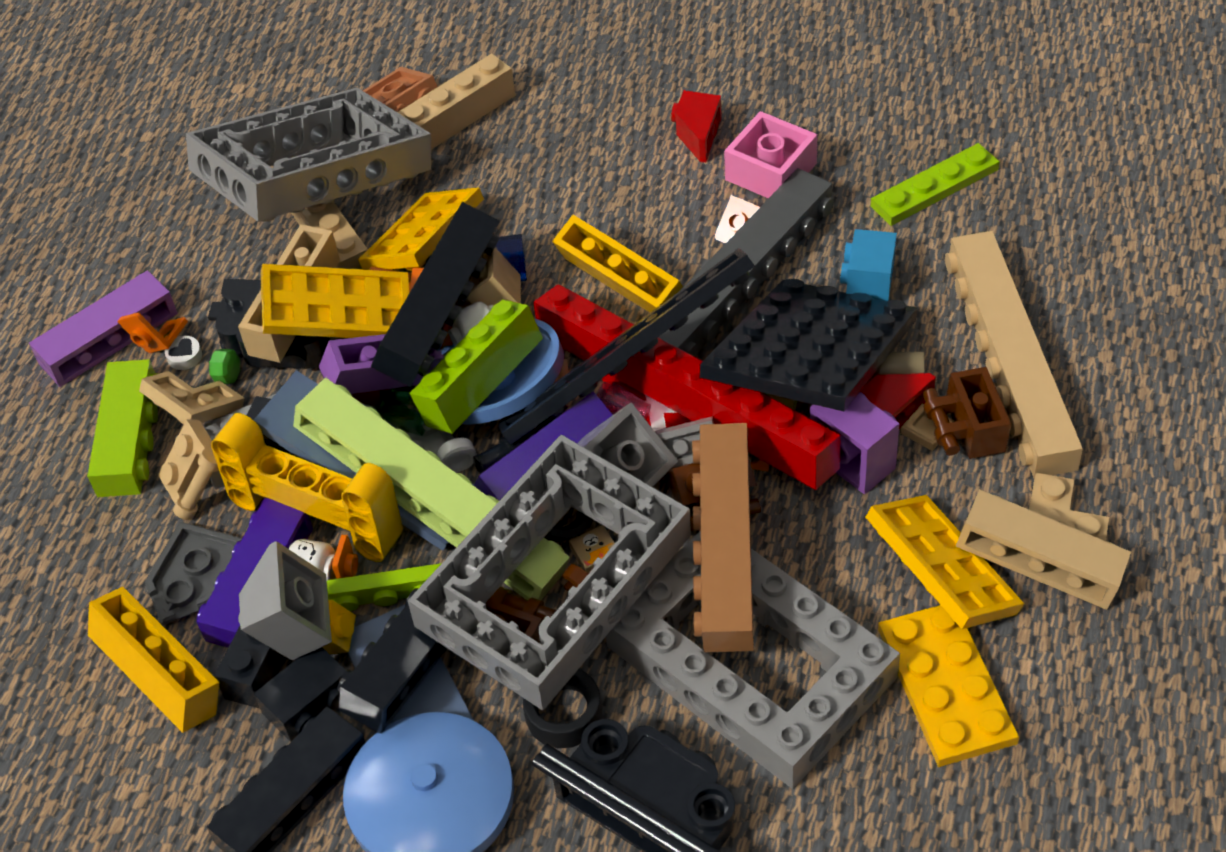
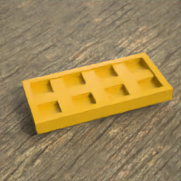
(418, 230)
(330, 300)
(956, 578)
(948, 686)

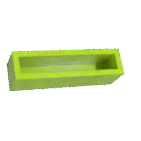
(476, 366)
(123, 431)

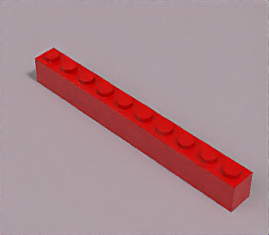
(672, 378)

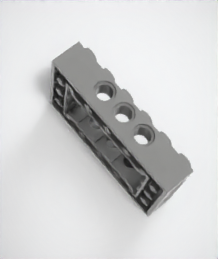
(317, 153)
(567, 475)
(783, 742)

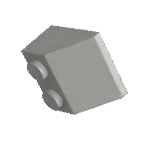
(631, 445)
(286, 603)

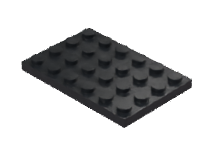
(810, 344)

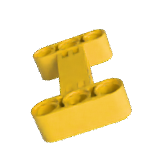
(258, 471)

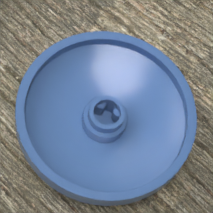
(525, 382)
(429, 787)

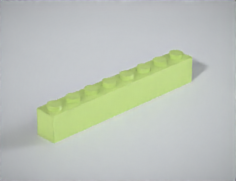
(419, 478)

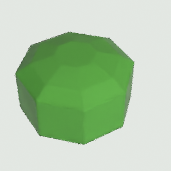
(224, 366)

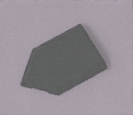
(188, 570)

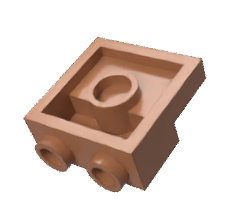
(401, 88)

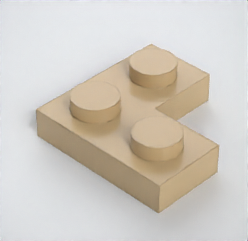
(190, 403)
(1052, 499)

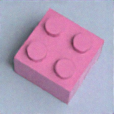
(768, 154)

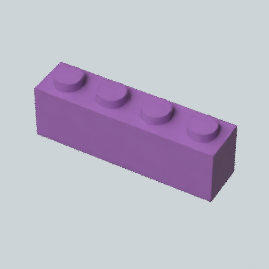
(94, 331)

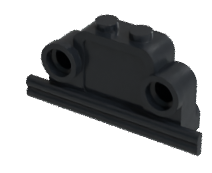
(228, 314)
(643, 788)

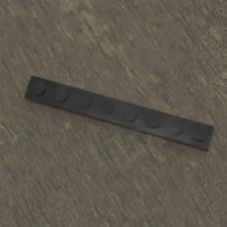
(638, 338)

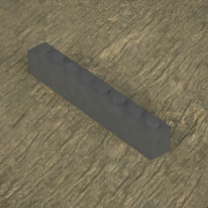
(766, 240)

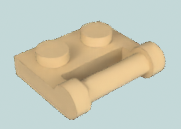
(188, 468)

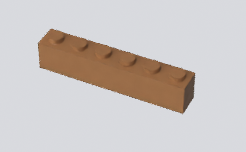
(725, 539)

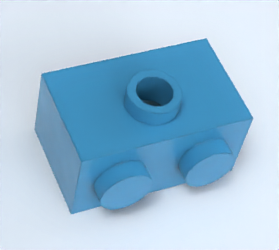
(869, 263)

